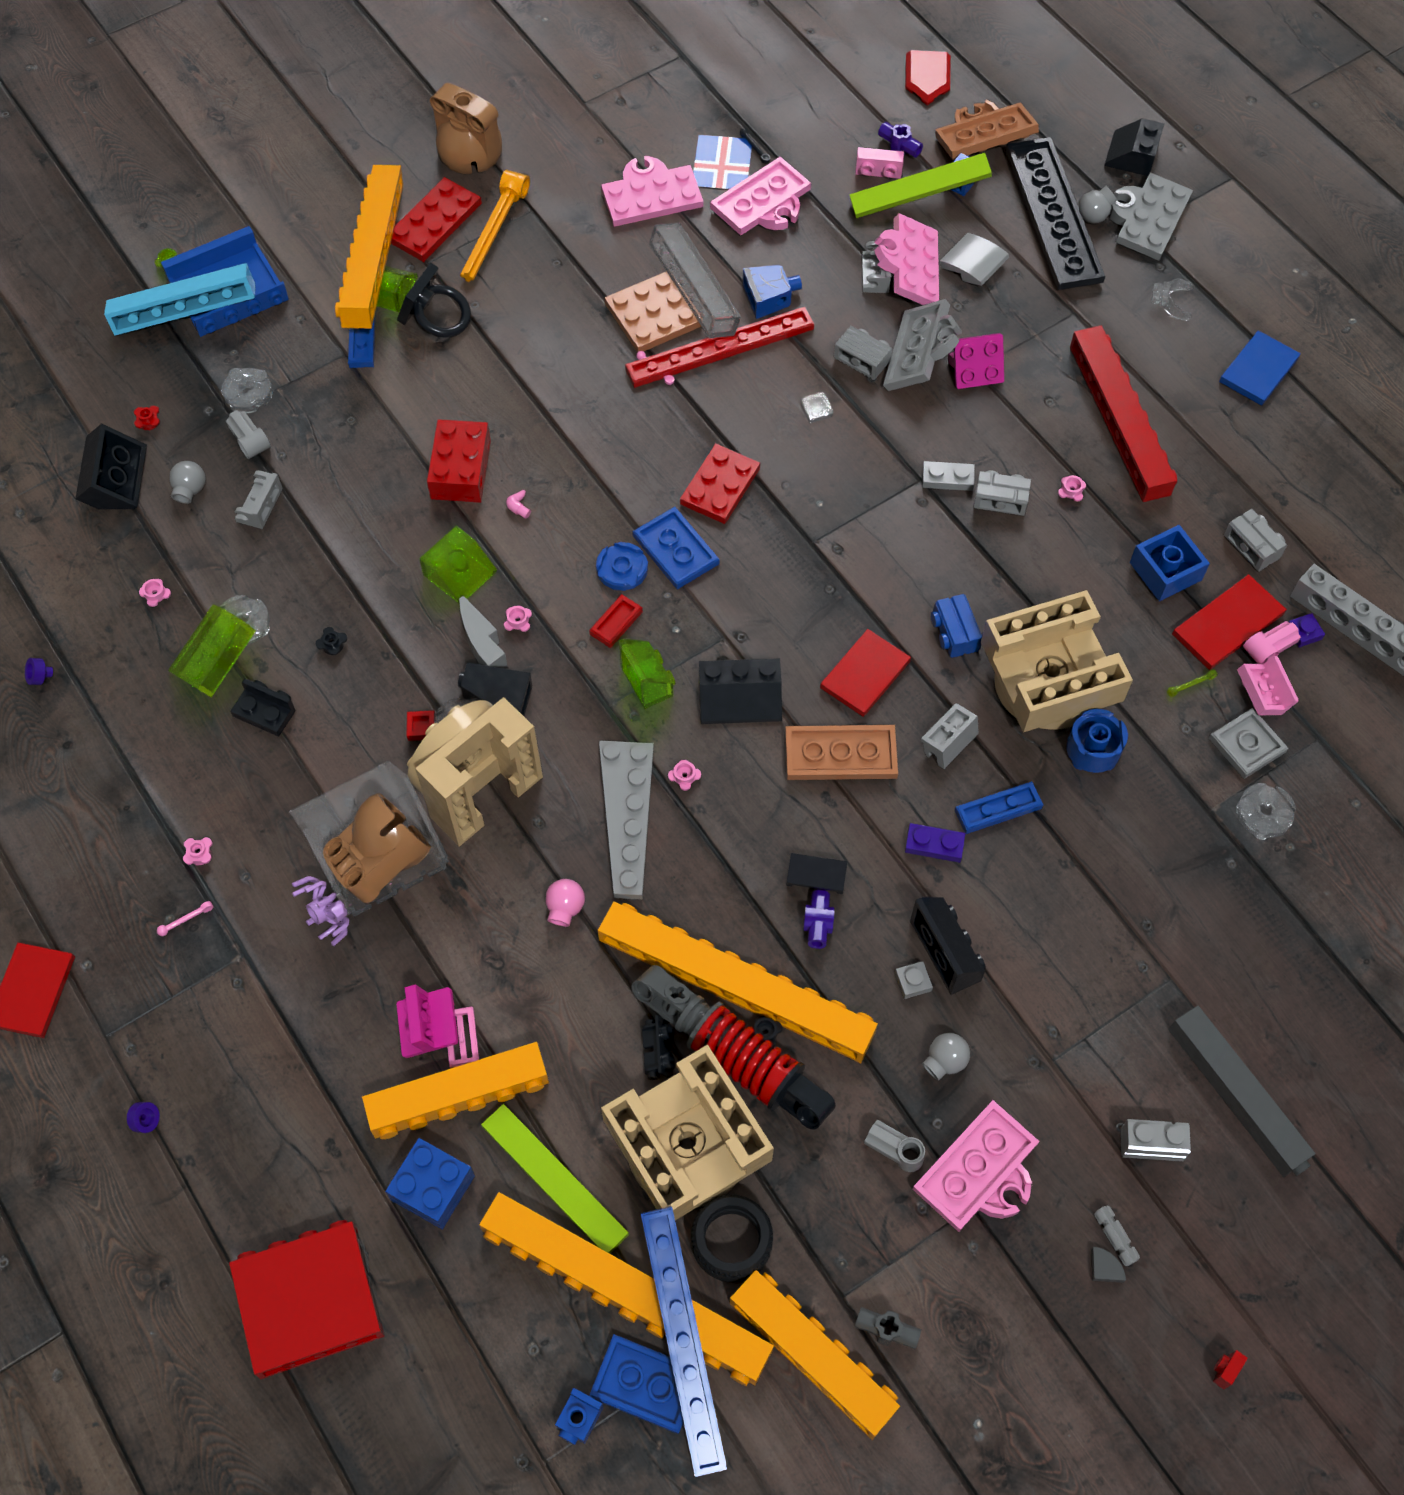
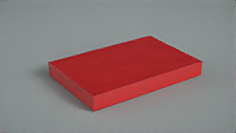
(865, 672)
(32, 988)

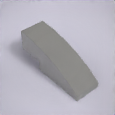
(481, 636)

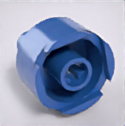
(1096, 741)

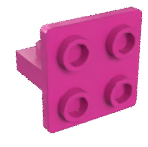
(978, 361)
(426, 1021)

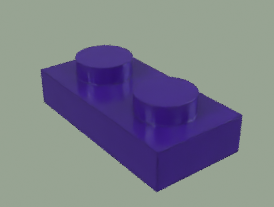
(935, 842)

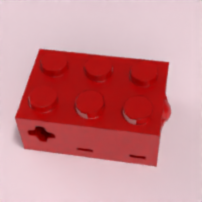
(459, 461)

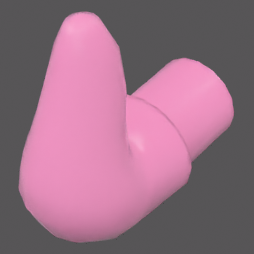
(513, 504)

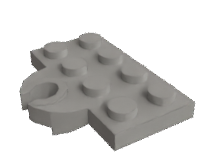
(1149, 214)
(923, 338)

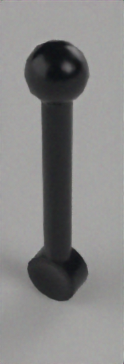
(765, 158)

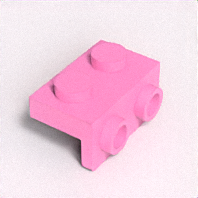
(1268, 687)

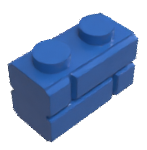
(957, 626)

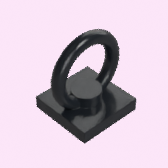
(420, 297)

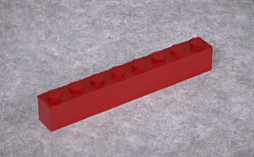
(1123, 414)

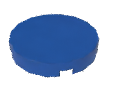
(622, 566)

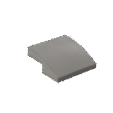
(974, 259)

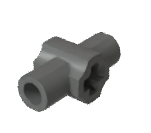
(905, 1334)

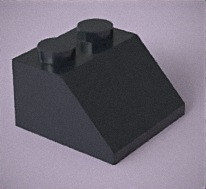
(1135, 146)

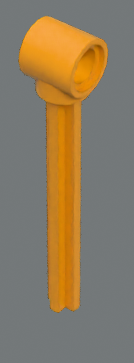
(512, 187)

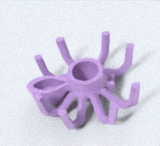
(324, 908)

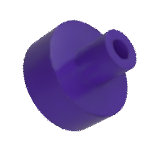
(36, 671)
(143, 1117)

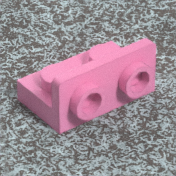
(879, 163)

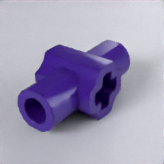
(900, 138)
(819, 919)

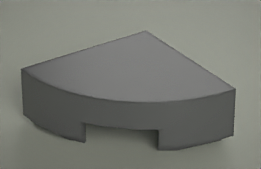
(1106, 1266)

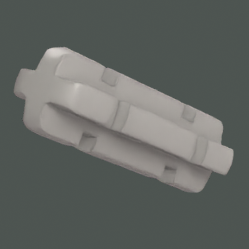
(1117, 1235)

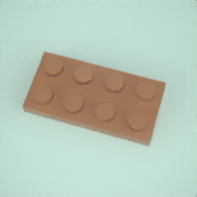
(841, 752)

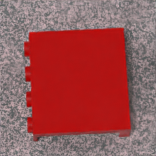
(305, 1299)

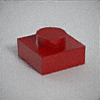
(418, 724)
(1228, 1368)

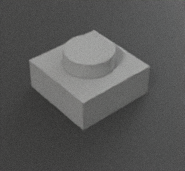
(913, 980)

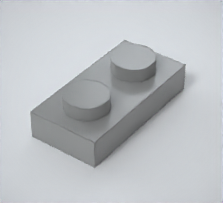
(948, 476)

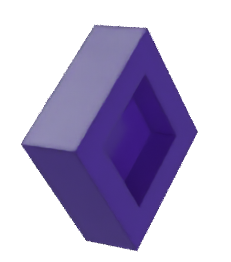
(1308, 629)

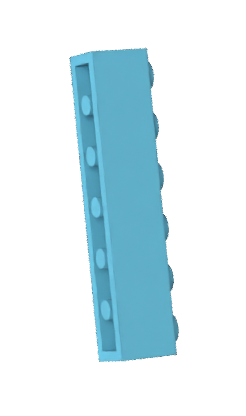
(180, 299)

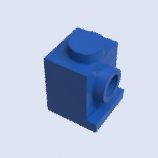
(588, 1407)

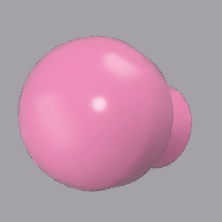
(564, 901)

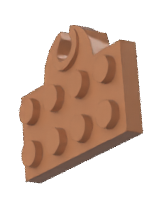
(985, 128)

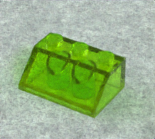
(212, 650)

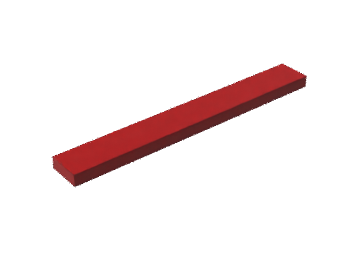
(716, 349)

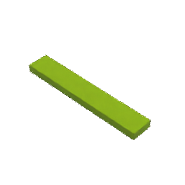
(920, 185)
(555, 1179)

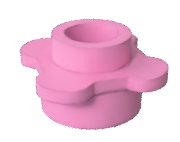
(1075, 483)
(152, 586)
(517, 612)
(684, 767)
(200, 858)

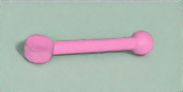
(669, 379)
(162, 930)

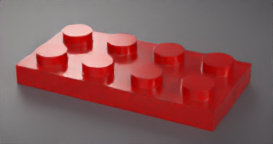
(434, 219)

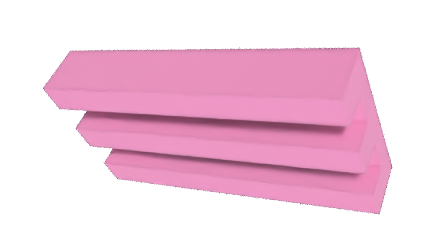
(473, 1037)

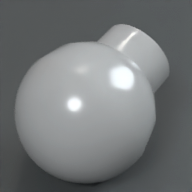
(1096, 205)
(186, 480)
(947, 1055)

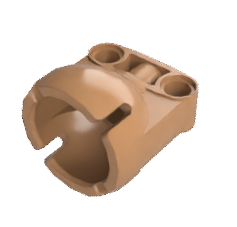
(465, 129)
(374, 848)

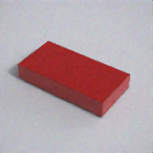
(616, 621)

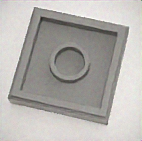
(1248, 743)

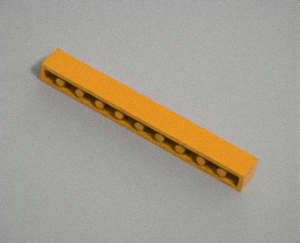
(370, 247)
(737, 981)
(618, 1284)

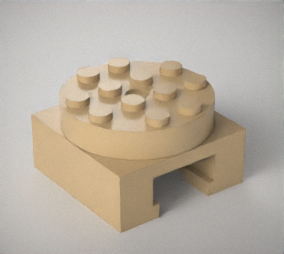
(1055, 642)
(468, 753)
(696, 1106)

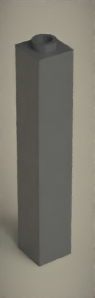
(1242, 1092)

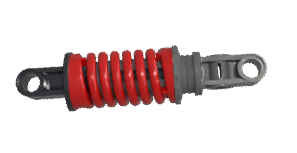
(765, 1072)

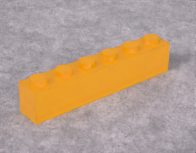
(455, 1090)
(815, 1354)

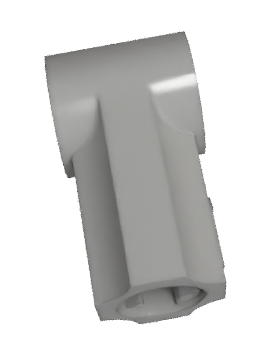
(250, 439)
(892, 1145)

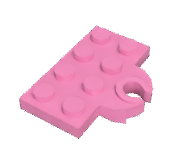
(651, 192)
(763, 198)
(911, 258)
(980, 1169)

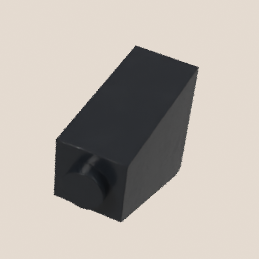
(494, 683)

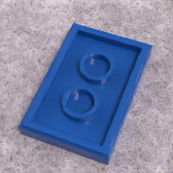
(1259, 367)
(676, 547)
(639, 1384)

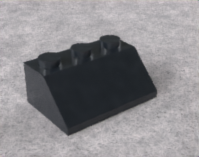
(111, 470)
(740, 691)
(947, 943)

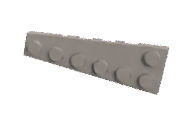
(627, 803)

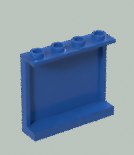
(223, 253)

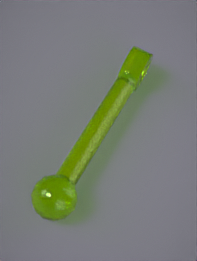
(1172, 691)

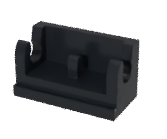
(816, 872)

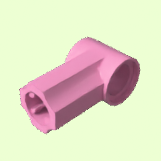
(1265, 645)

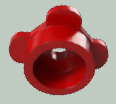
(146, 417)

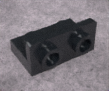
(263, 707)

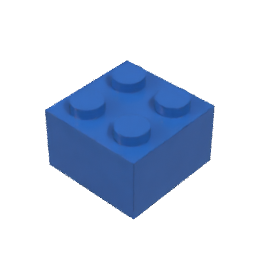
(1169, 562)
(430, 1183)

